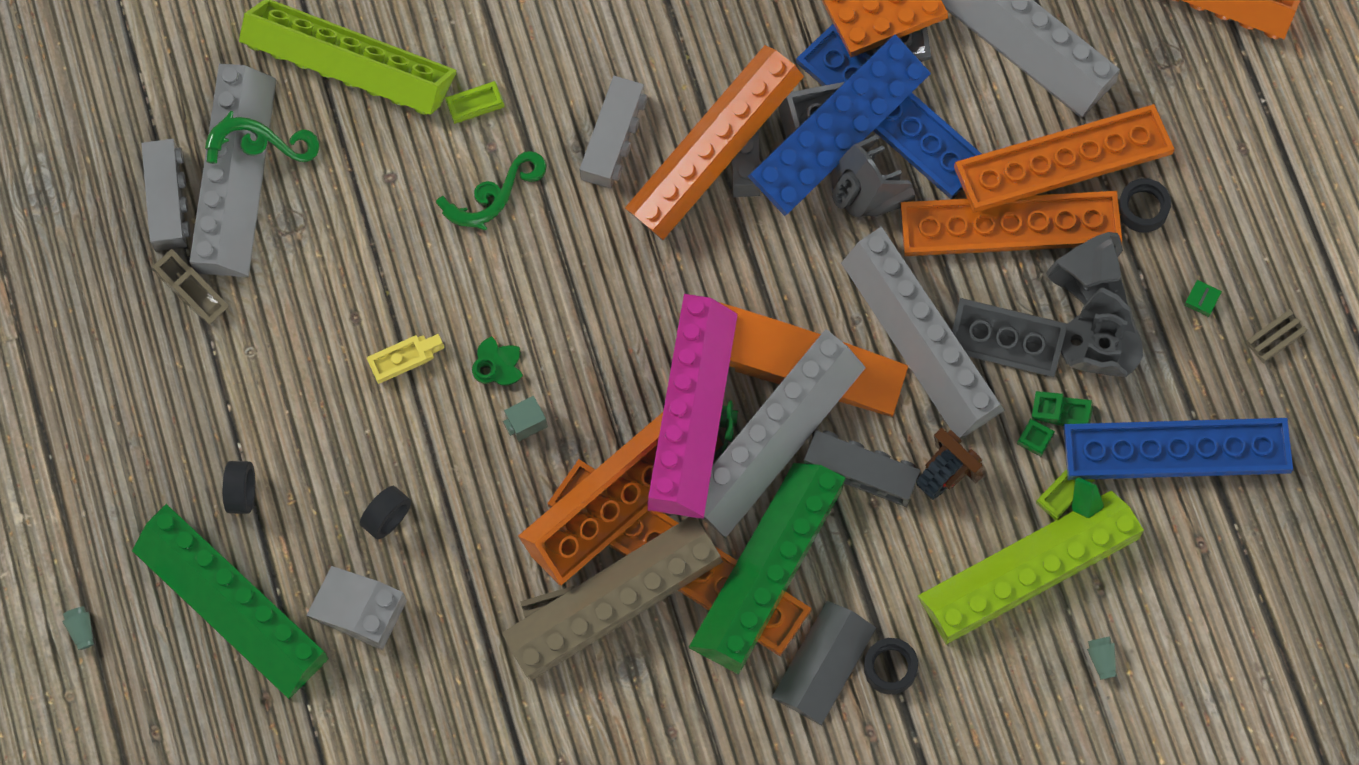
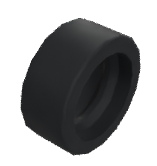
(1152, 187)
(238, 487)
(385, 512)
(891, 687)

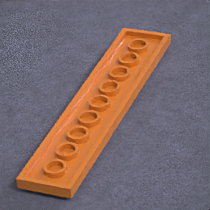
(704, 590)

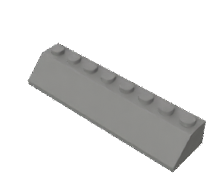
(1040, 48)
(232, 186)
(921, 334)
(779, 430)

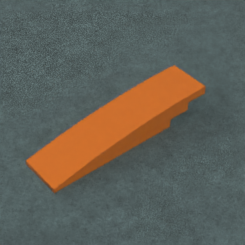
(773, 348)

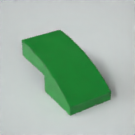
(1058, 410)

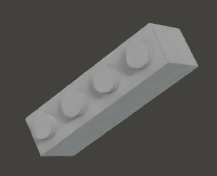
(612, 132)
(164, 194)

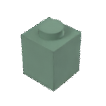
(524, 419)

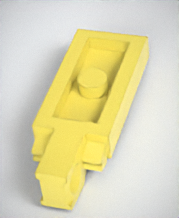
(404, 356)

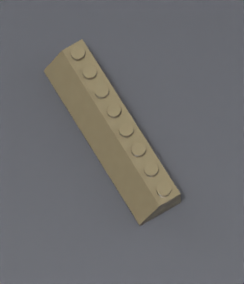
(612, 597)

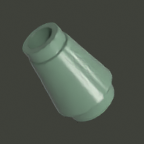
(79, 627)
(1103, 657)

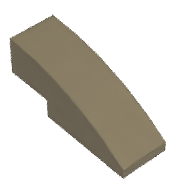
(189, 286)

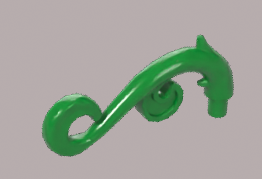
(263, 134)
(501, 196)

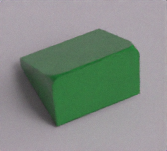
(1086, 498)

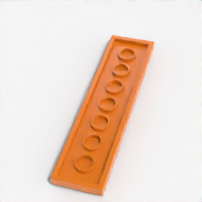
(1063, 158)
(1024, 224)

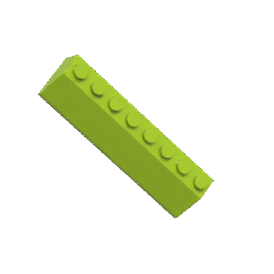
(346, 56)
(1029, 567)

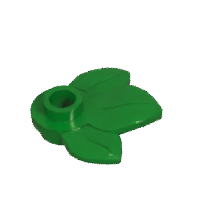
(500, 361)
(728, 420)

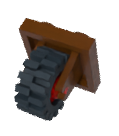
(949, 465)

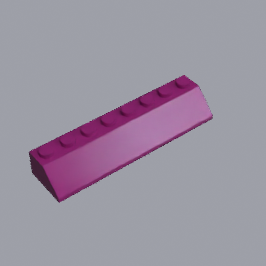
(692, 408)

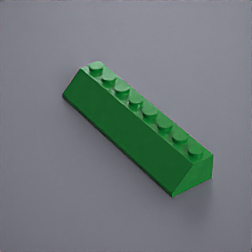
(767, 565)
(228, 602)

